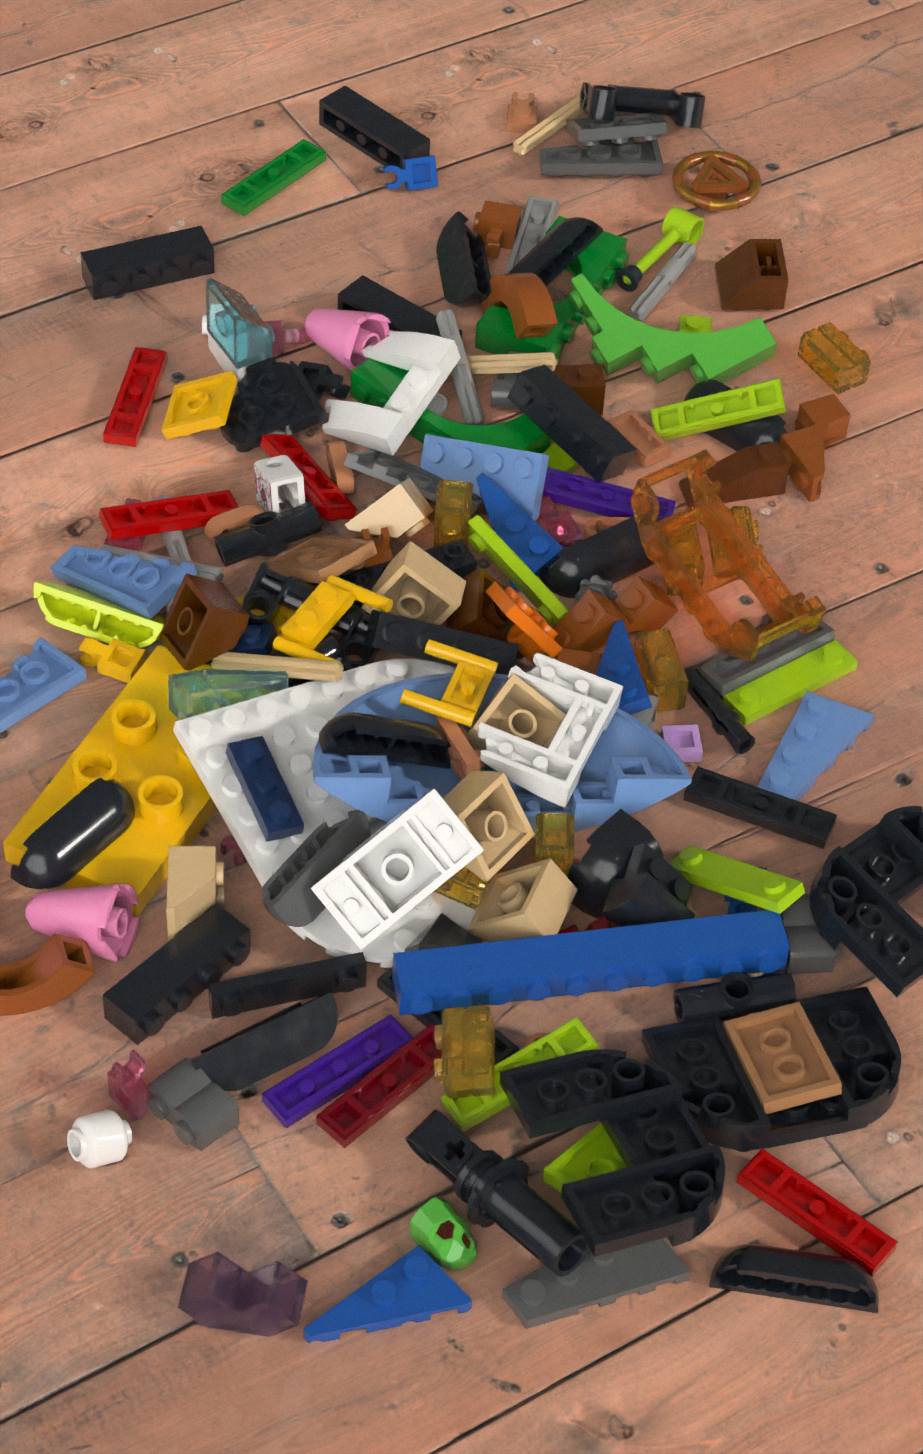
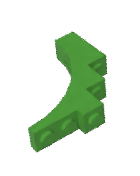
(662, 352)

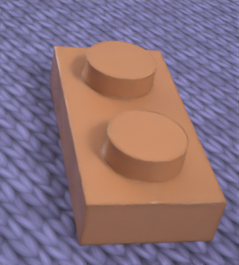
(462, 755)

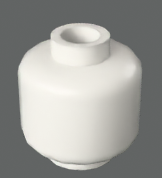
(99, 1138)

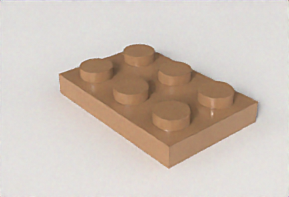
(322, 556)
(783, 1057)

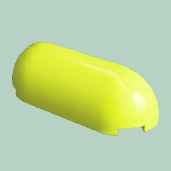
(95, 616)

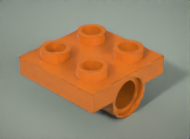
(530, 627)

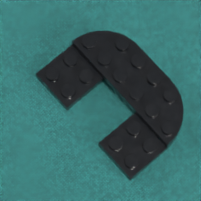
(860, 895)
(726, 1102)
(671, 1170)

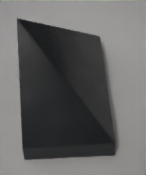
(442, 933)

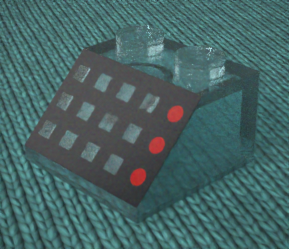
(237, 325)

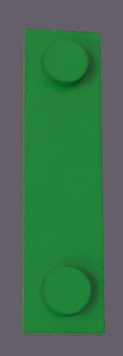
(273, 177)

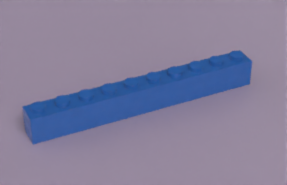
(588, 961)

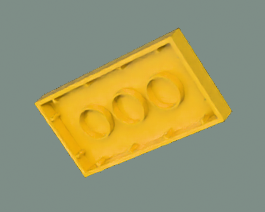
(141, 752)

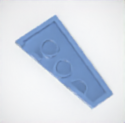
(514, 471)
(123, 579)
(36, 682)
(812, 744)

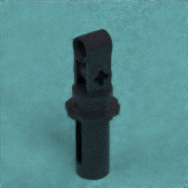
(499, 1194)

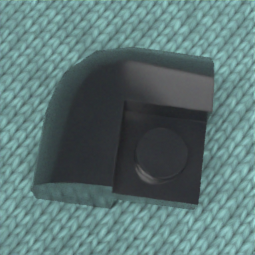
(607, 860)

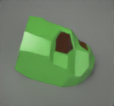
(443, 1234)

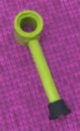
(677, 227)

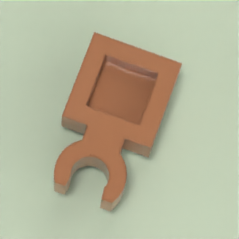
(521, 114)

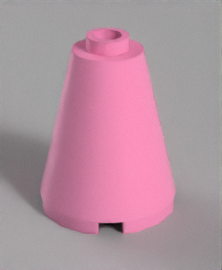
(346, 333)
(90, 914)

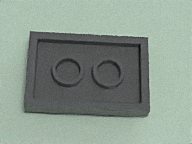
(642, 125)

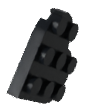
(270, 401)

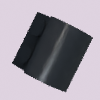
(648, 892)

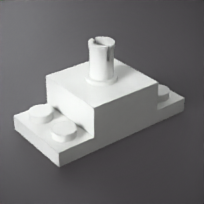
(397, 868)

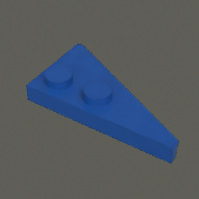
(518, 529)
(621, 667)
(399, 1294)

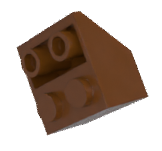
(753, 276)

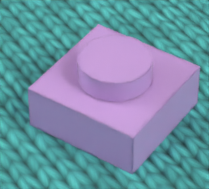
(684, 741)

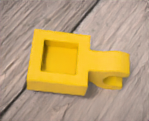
(113, 660)

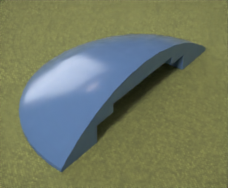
(624, 771)

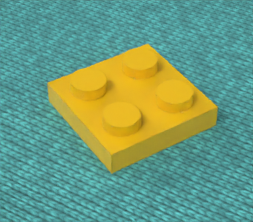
(199, 405)

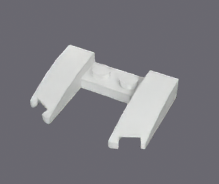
(384, 429)
(555, 770)

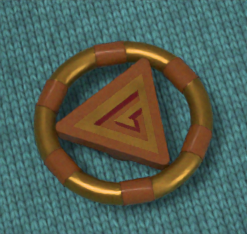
(716, 180)

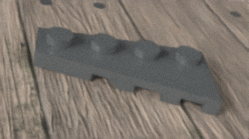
(601, 159)
(395, 470)
(729, 672)
(597, 1280)

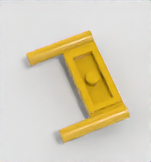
(320, 614)
(465, 690)

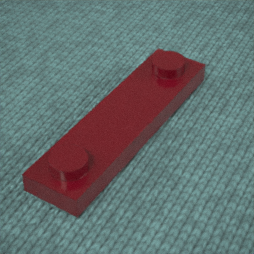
(381, 1089)

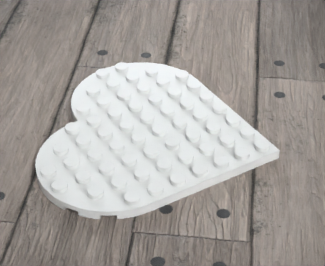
(291, 729)

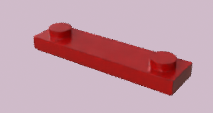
(135, 397)
(318, 487)
(164, 514)
(816, 1211)

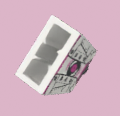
(278, 482)

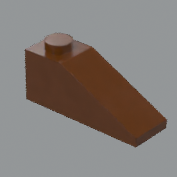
(747, 474)

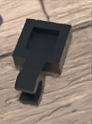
(323, 380)

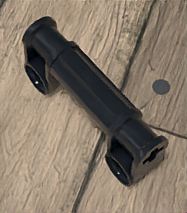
(602, 102)
(273, 590)

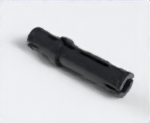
(724, 720)

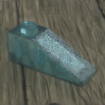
(213, 689)

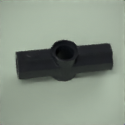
(268, 533)
(734, 996)

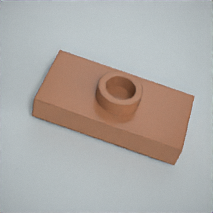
(649, 444)

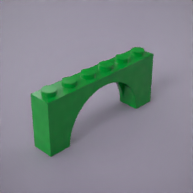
(599, 266)
(377, 381)

